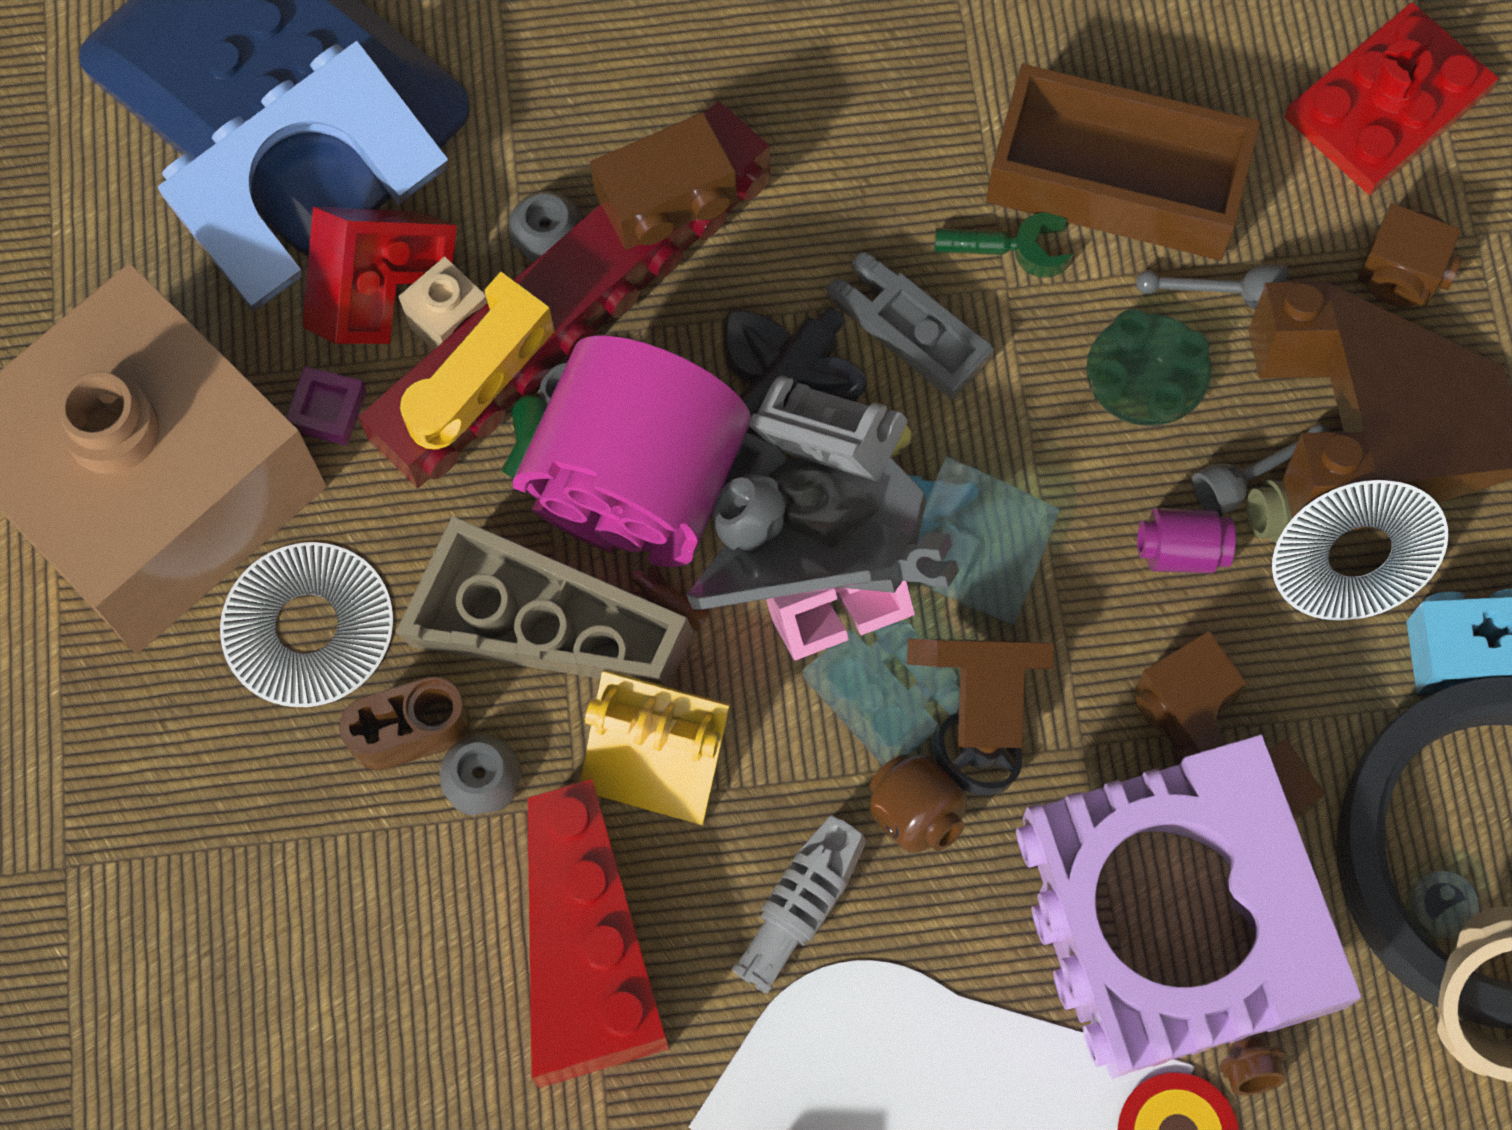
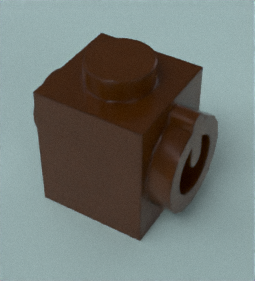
(1410, 257)

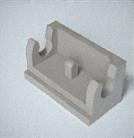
(829, 429)

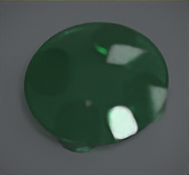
(1148, 368)

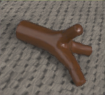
(660, 593)

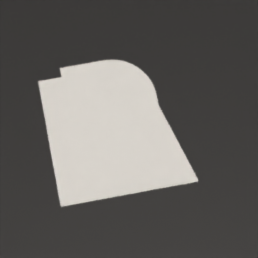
(905, 1053)

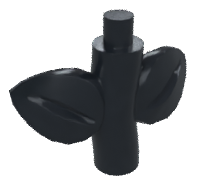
(764, 350)

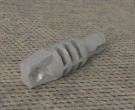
(801, 900)

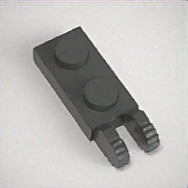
(913, 326)

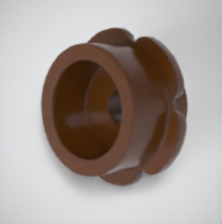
(1253, 1066)

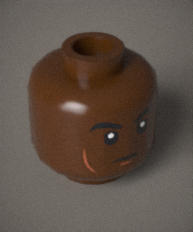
(918, 803)

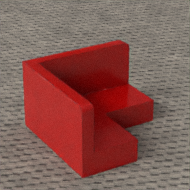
(359, 261)

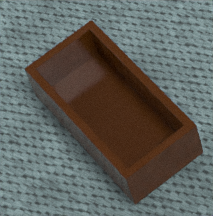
(1123, 161)

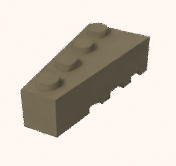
(530, 611)

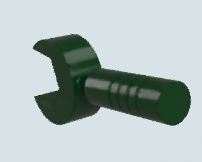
(1027, 251)

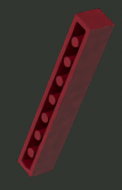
(583, 284)

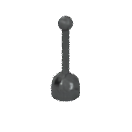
(1250, 287)
(1225, 487)

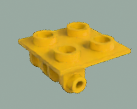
(653, 746)

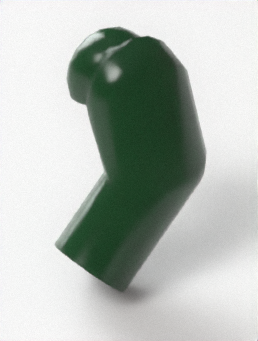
(526, 418)

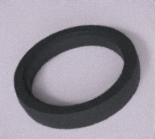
(1363, 854)

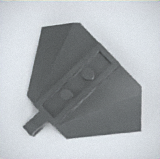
(870, 558)

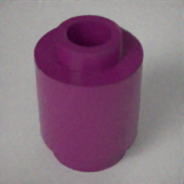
(1186, 540)

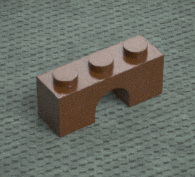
(1184, 699)

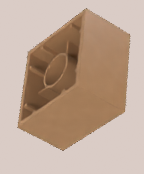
(143, 458)

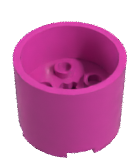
(633, 449)

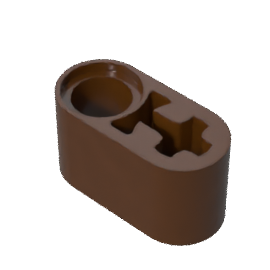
(386, 707)

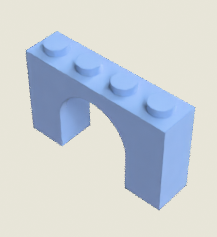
(339, 99)

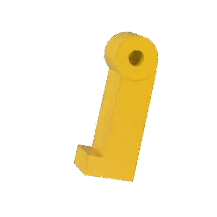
(479, 368)

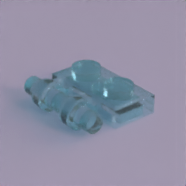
(873, 700)

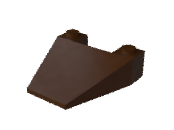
(1405, 396)

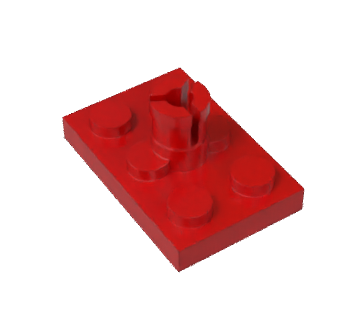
(1390, 98)

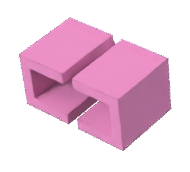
(811, 624)

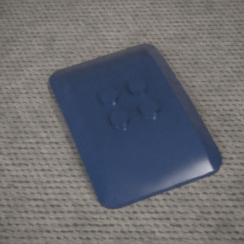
(207, 61)

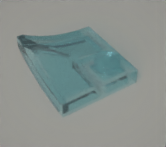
(994, 538)

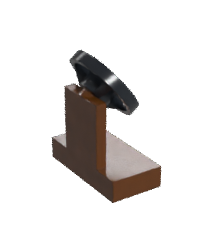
(988, 703)

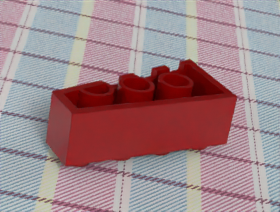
(586, 962)

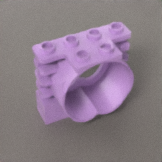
(1240, 811)

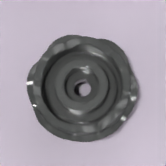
(534, 209)
(749, 511)
(485, 794)

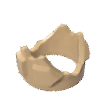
(1479, 940)

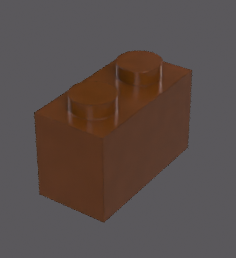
(664, 182)

